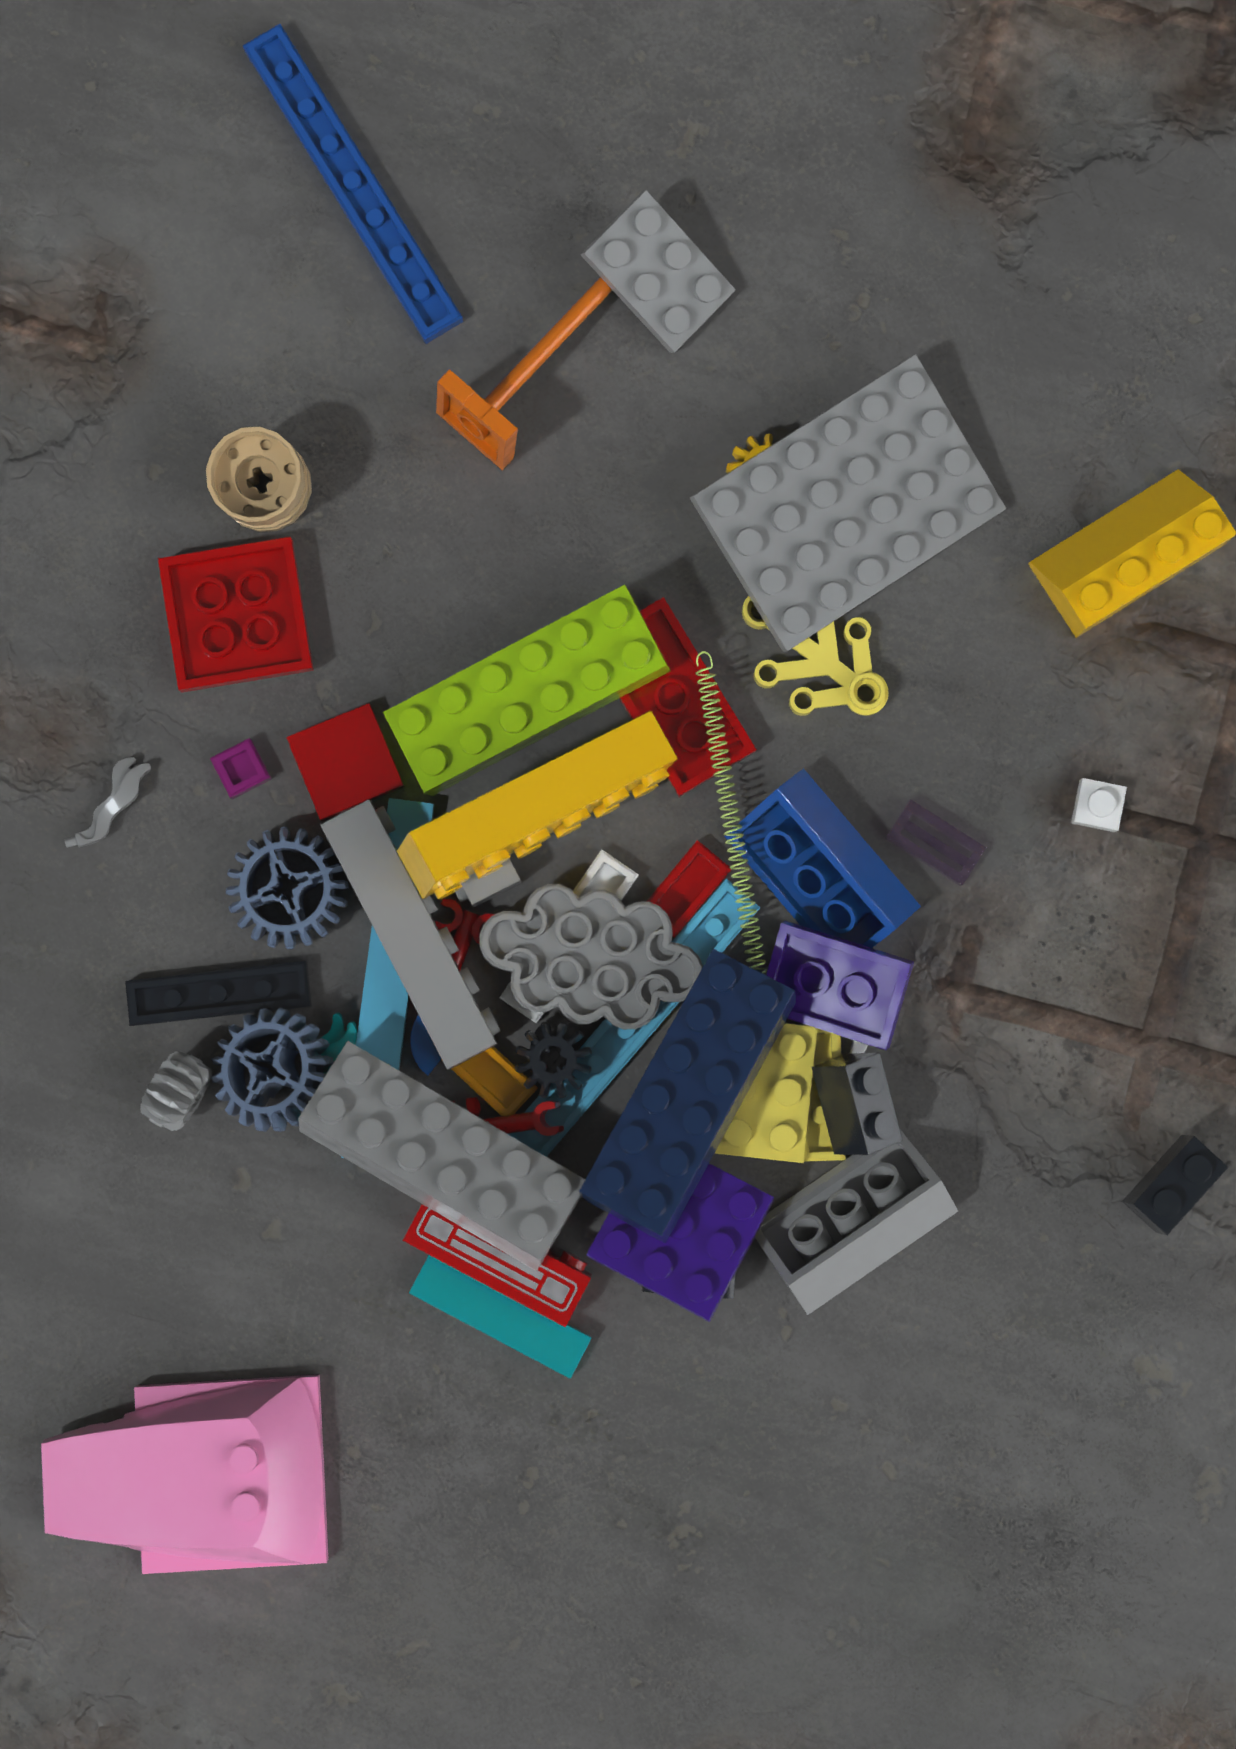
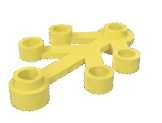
(823, 660)

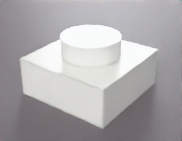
(1098, 805)

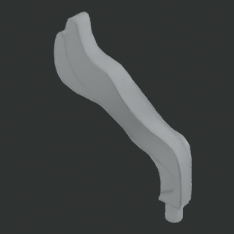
(123, 793)

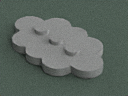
(590, 956)

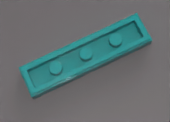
(500, 1317)

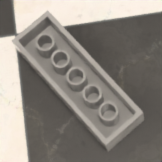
(441, 1155)

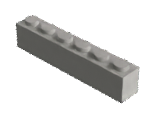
(410, 935)

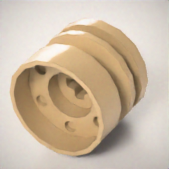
(236, 468)

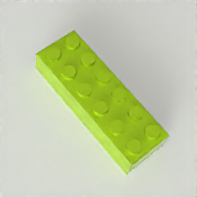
(526, 691)

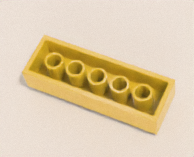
(535, 805)

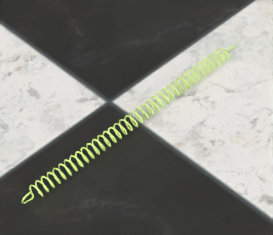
(739, 835)

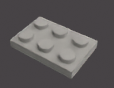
(658, 271)

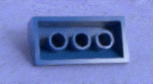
(822, 865)

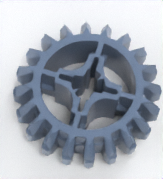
(266, 895)
(282, 1055)

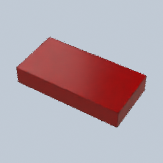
(689, 885)

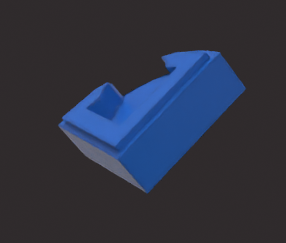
(423, 1048)

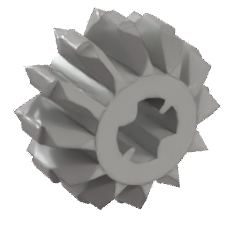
(176, 1091)

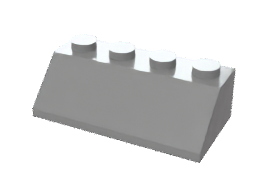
(853, 1221)

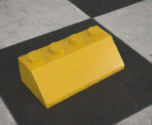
(1131, 551)

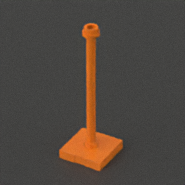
(478, 417)

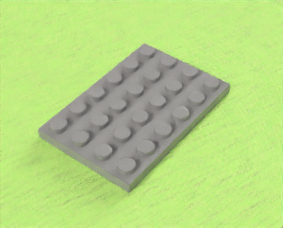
(848, 503)

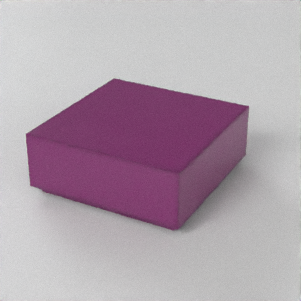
(240, 768)

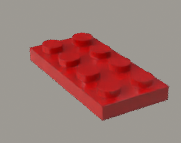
(678, 706)

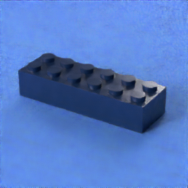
(688, 1095)

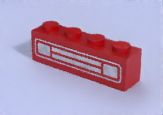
(549, 1291)

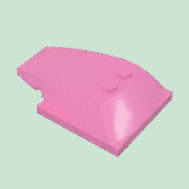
(198, 1476)

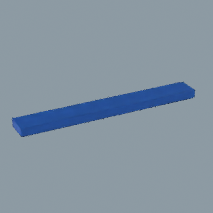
(353, 183)

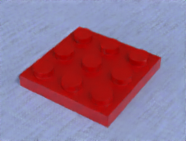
(235, 614)

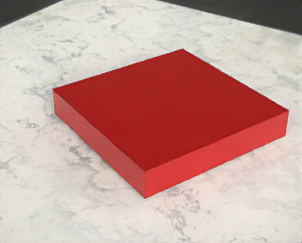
(345, 762)

